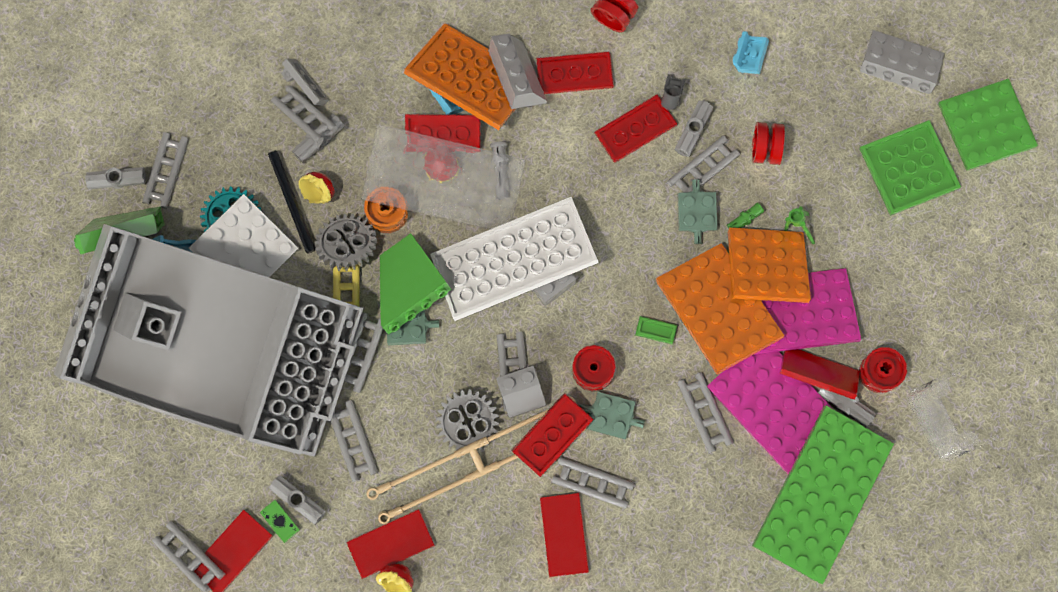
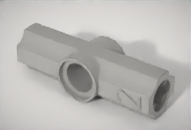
(689, 138)
(309, 146)
(104, 179)
(849, 407)
(287, 492)

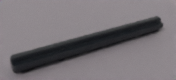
(291, 202)

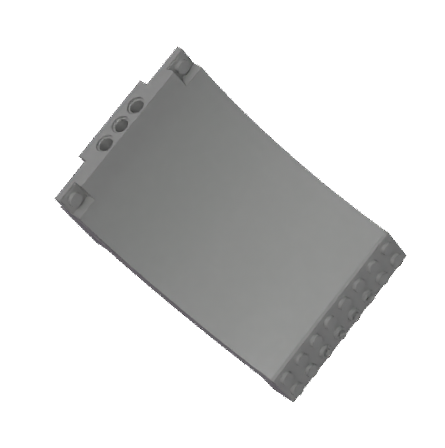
(209, 342)

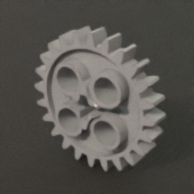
(330, 251)
(483, 412)

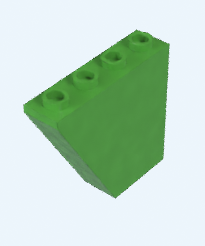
(139, 222)
(407, 283)

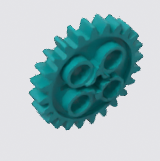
(222, 203)

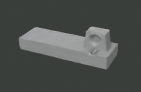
(294, 71)

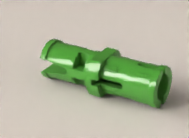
(746, 217)

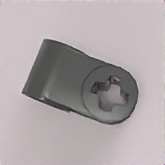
(672, 91)

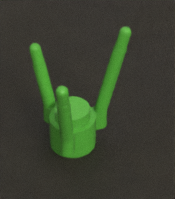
(797, 219)

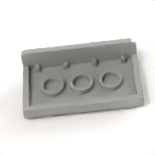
(902, 62)

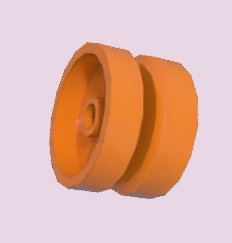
(385, 220)

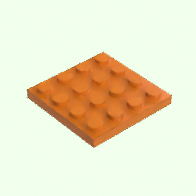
(768, 265)

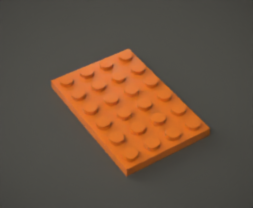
(462, 74)
(721, 326)

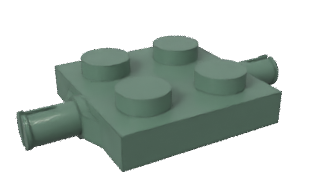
(697, 211)
(412, 331)
(612, 415)

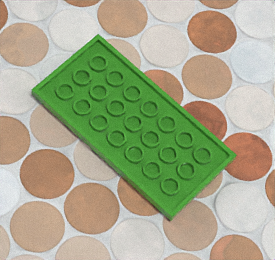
(823, 494)

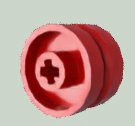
(614, 13)
(768, 143)
(597, 379)
(883, 381)

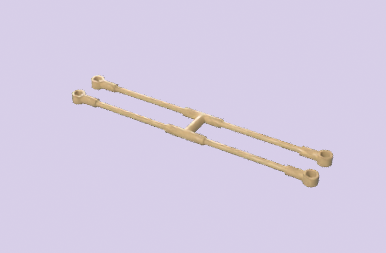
(470, 448)

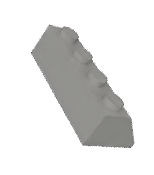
(515, 71)

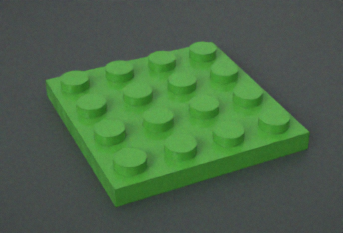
(987, 124)
(909, 167)

